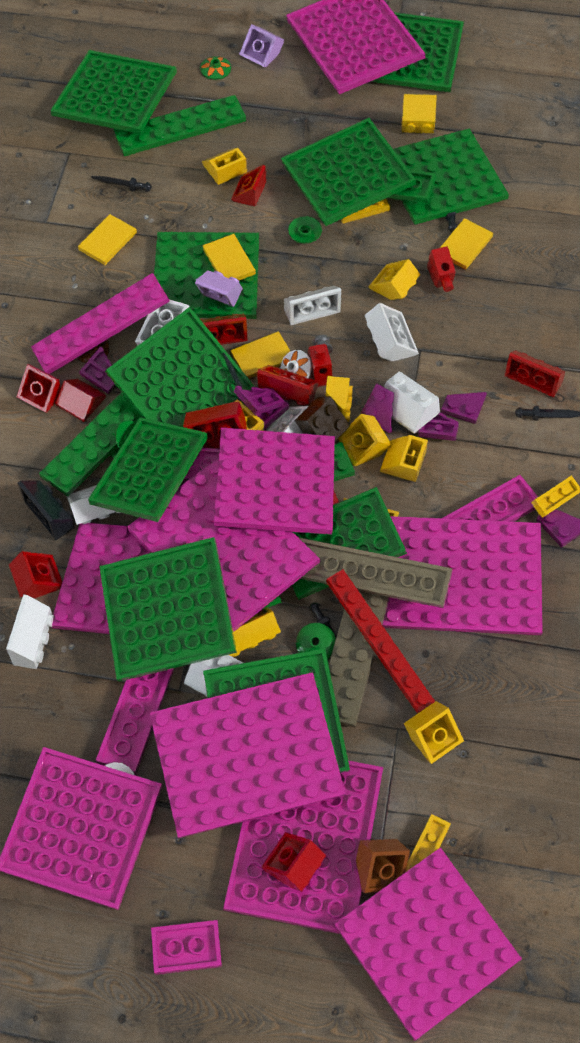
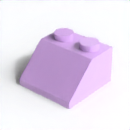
(261, 46)
(219, 287)

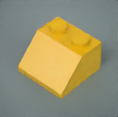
(418, 113)
(395, 279)
(364, 440)
(434, 731)

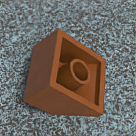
(380, 863)

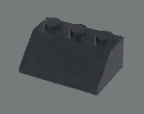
(46, 508)

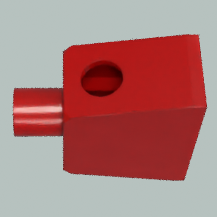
(441, 268)
(320, 359)

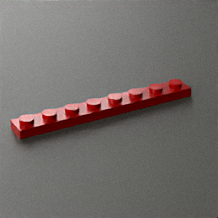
(380, 641)

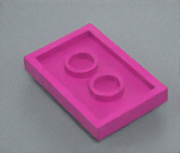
(186, 947)

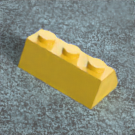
(257, 629)

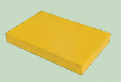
(107, 239)
(467, 242)
(229, 258)
(260, 353)

